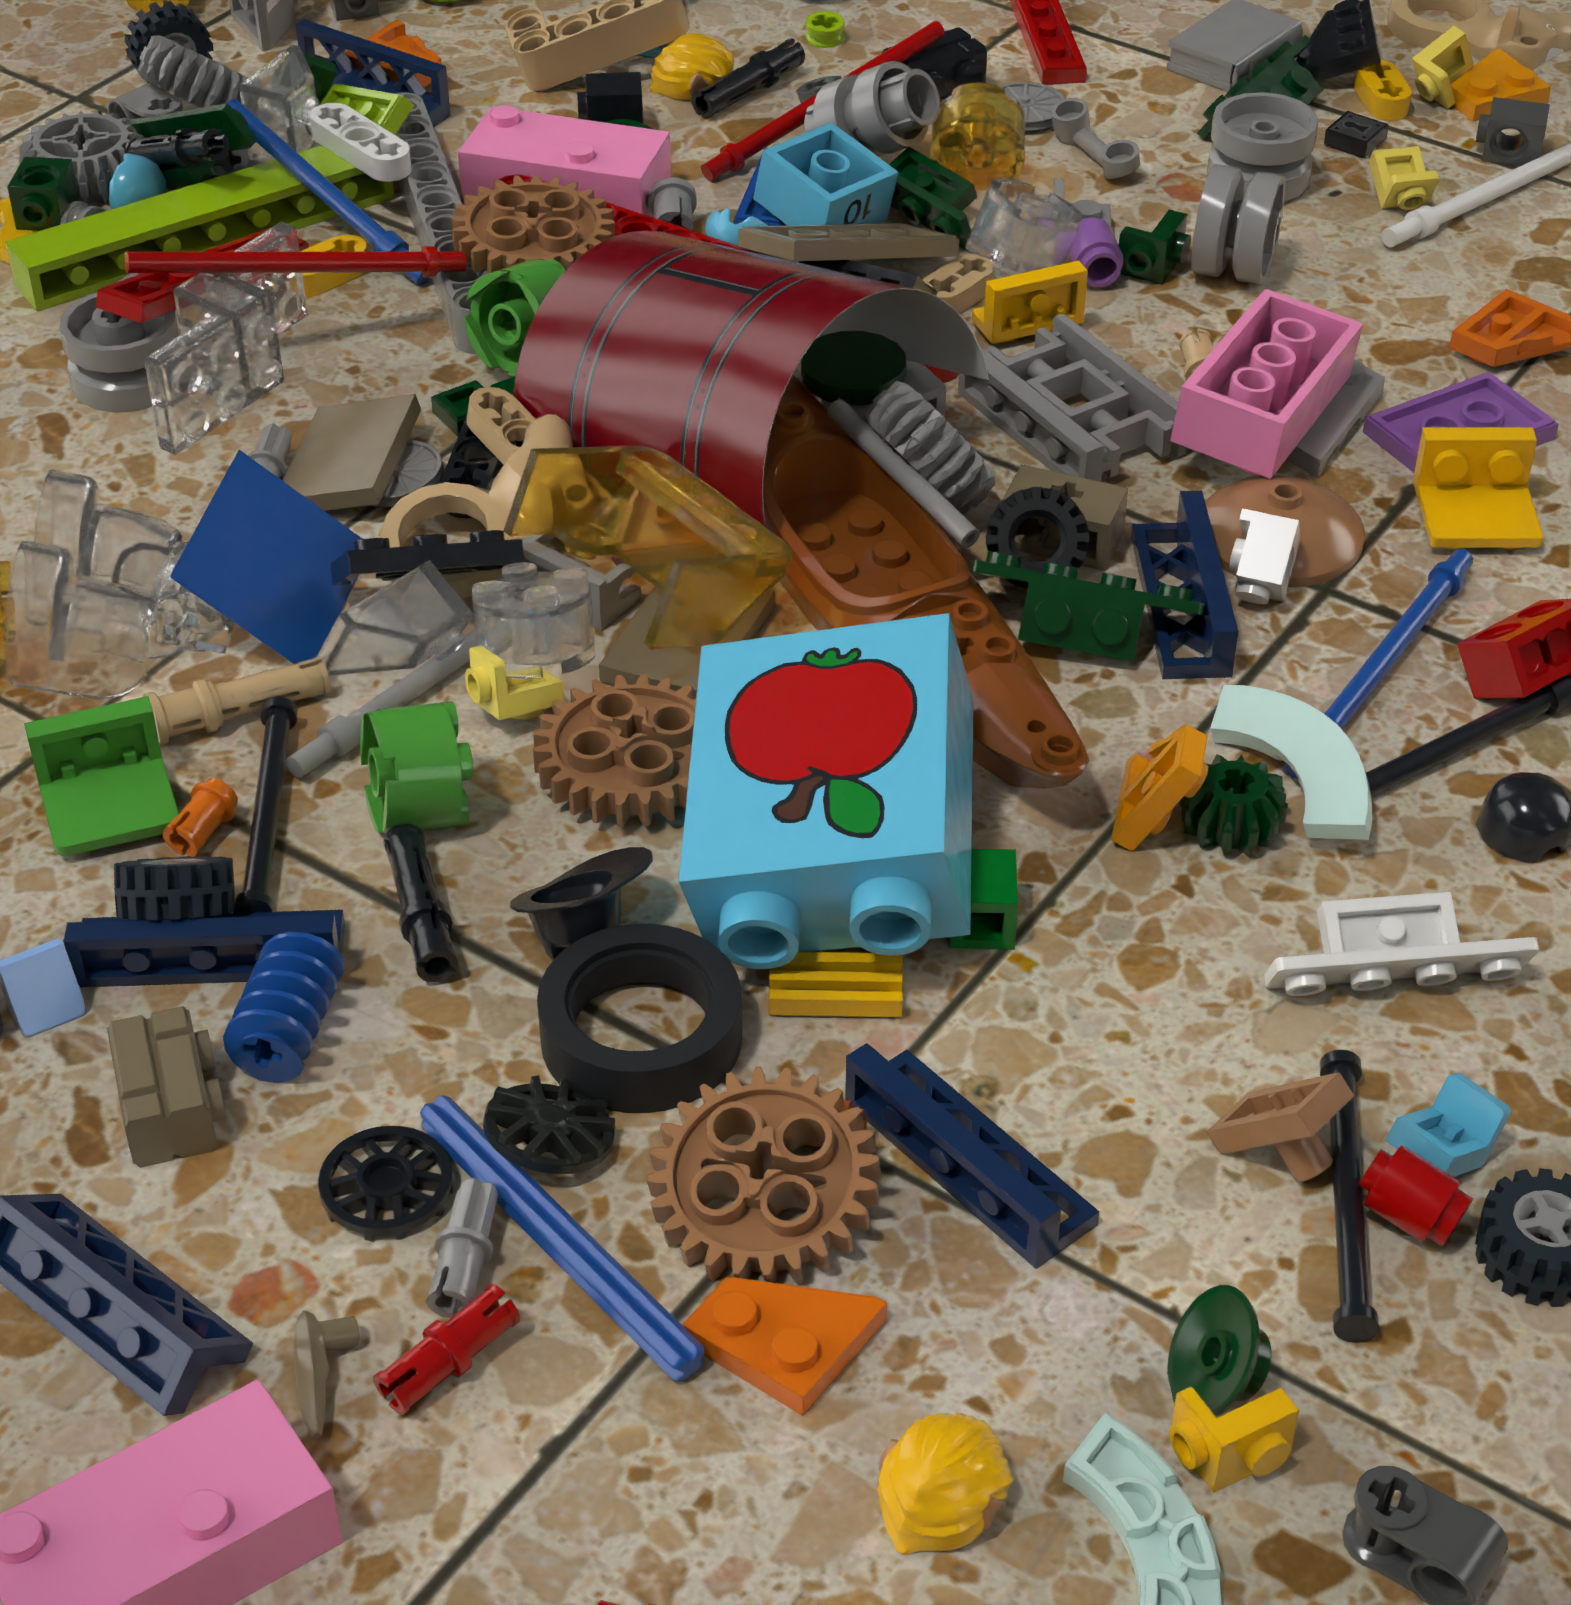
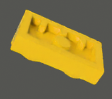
(1030, 300)

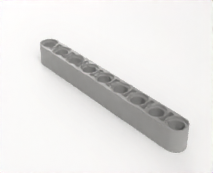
(431, 205)

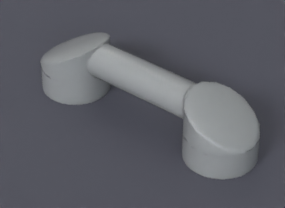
(1073, 127)

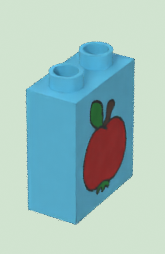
(831, 792)

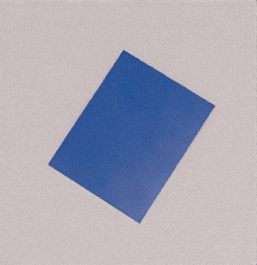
(268, 560)

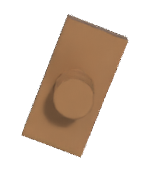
(1288, 1119)

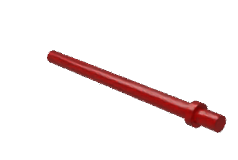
(733, 156)
(427, 261)

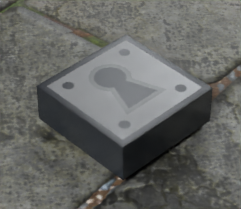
(1356, 134)

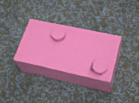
(608, 157)
(1266, 383)
(177, 1516)

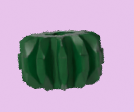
(1236, 806)

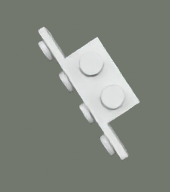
(1395, 939)

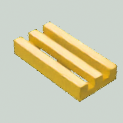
(826, 983)

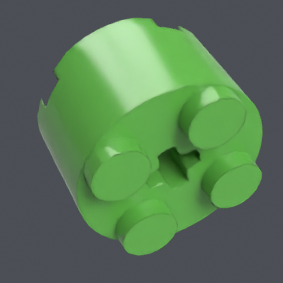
(505, 308)
(415, 766)

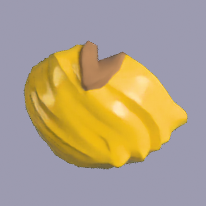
(689, 65)
(942, 1483)

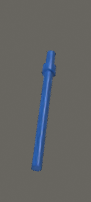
(380, 238)

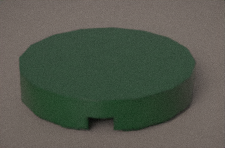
(852, 366)

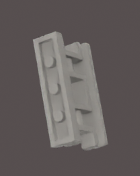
(1080, 441)

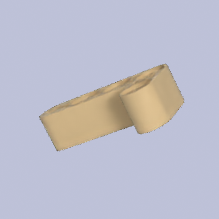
(590, 38)

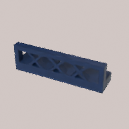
(373, 75)
(1199, 567)
(185, 949)
(968, 1154)
(111, 1300)

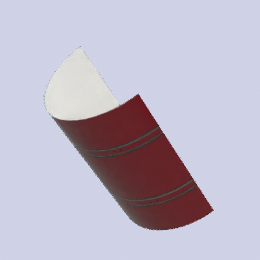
(696, 345)

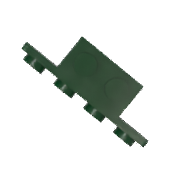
(1274, 75)
(220, 117)
(932, 195)
(1082, 613)

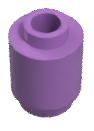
(1097, 251)

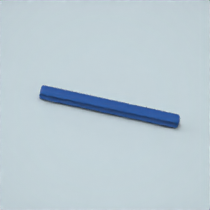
(566, 1241)

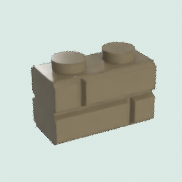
(163, 1086)

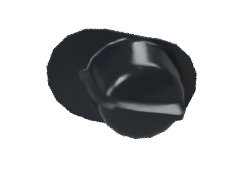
(582, 898)

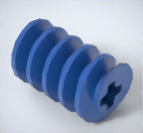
(283, 1006)

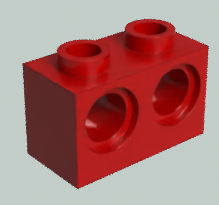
(1520, 651)

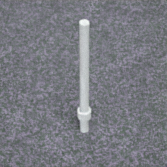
(1427, 219)

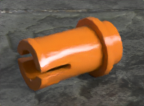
(209, 806)

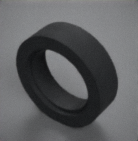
(632, 956)

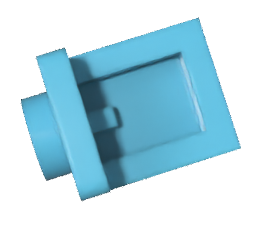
(1457, 1128)

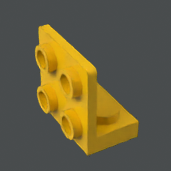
(1477, 487)

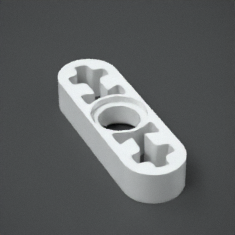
(360, 142)

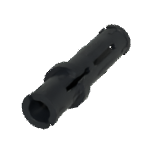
(761, 71)
(185, 147)
(424, 917)

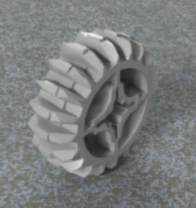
(188, 73)
(91, 141)
(931, 445)

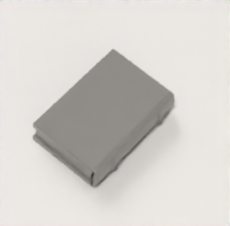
(1230, 43)

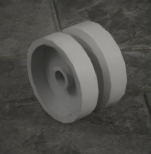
(1266, 136)
(1238, 225)
(109, 354)

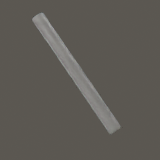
(903, 473)

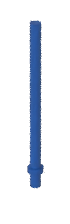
(1444, 581)

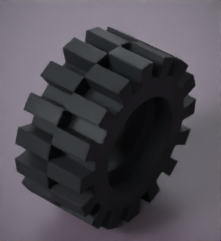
(1044, 503)

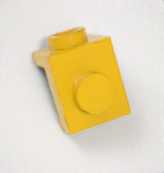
(1237, 1444)

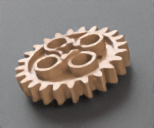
(529, 223)
(618, 749)
(764, 1177)

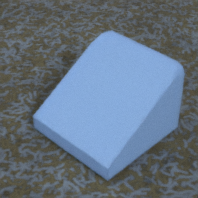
(41, 988)

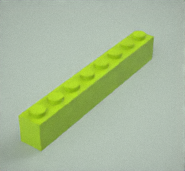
(90, 251)

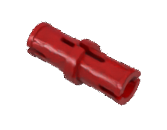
(446, 1349)

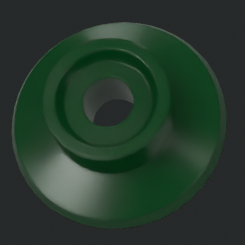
(1219, 1349)

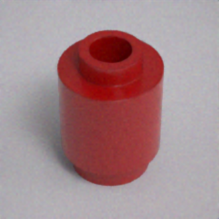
(1414, 1195)

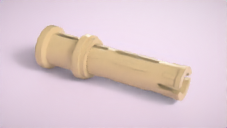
(210, 704)

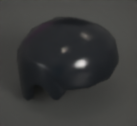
(1526, 816)

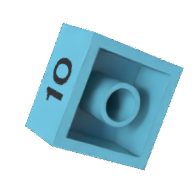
(825, 180)

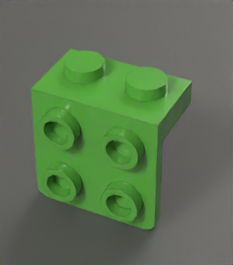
(101, 776)

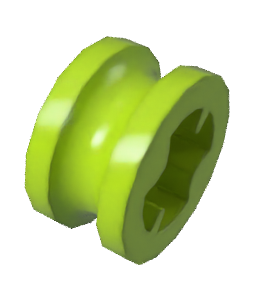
(824, 29)

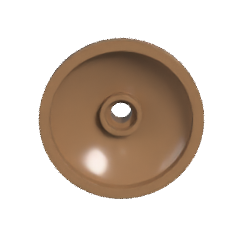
(1328, 524)

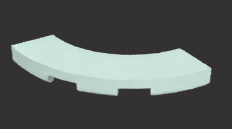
(1312, 745)
(1151, 1514)

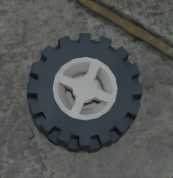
(170, 22)
(174, 888)
(1528, 1236)

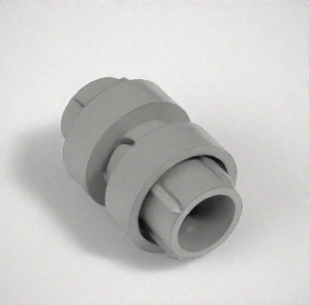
(880, 108)

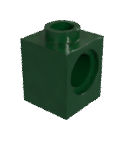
(41, 192)

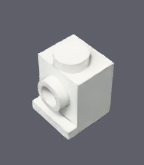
(1265, 557)

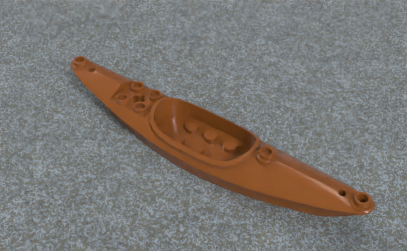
(879, 557)

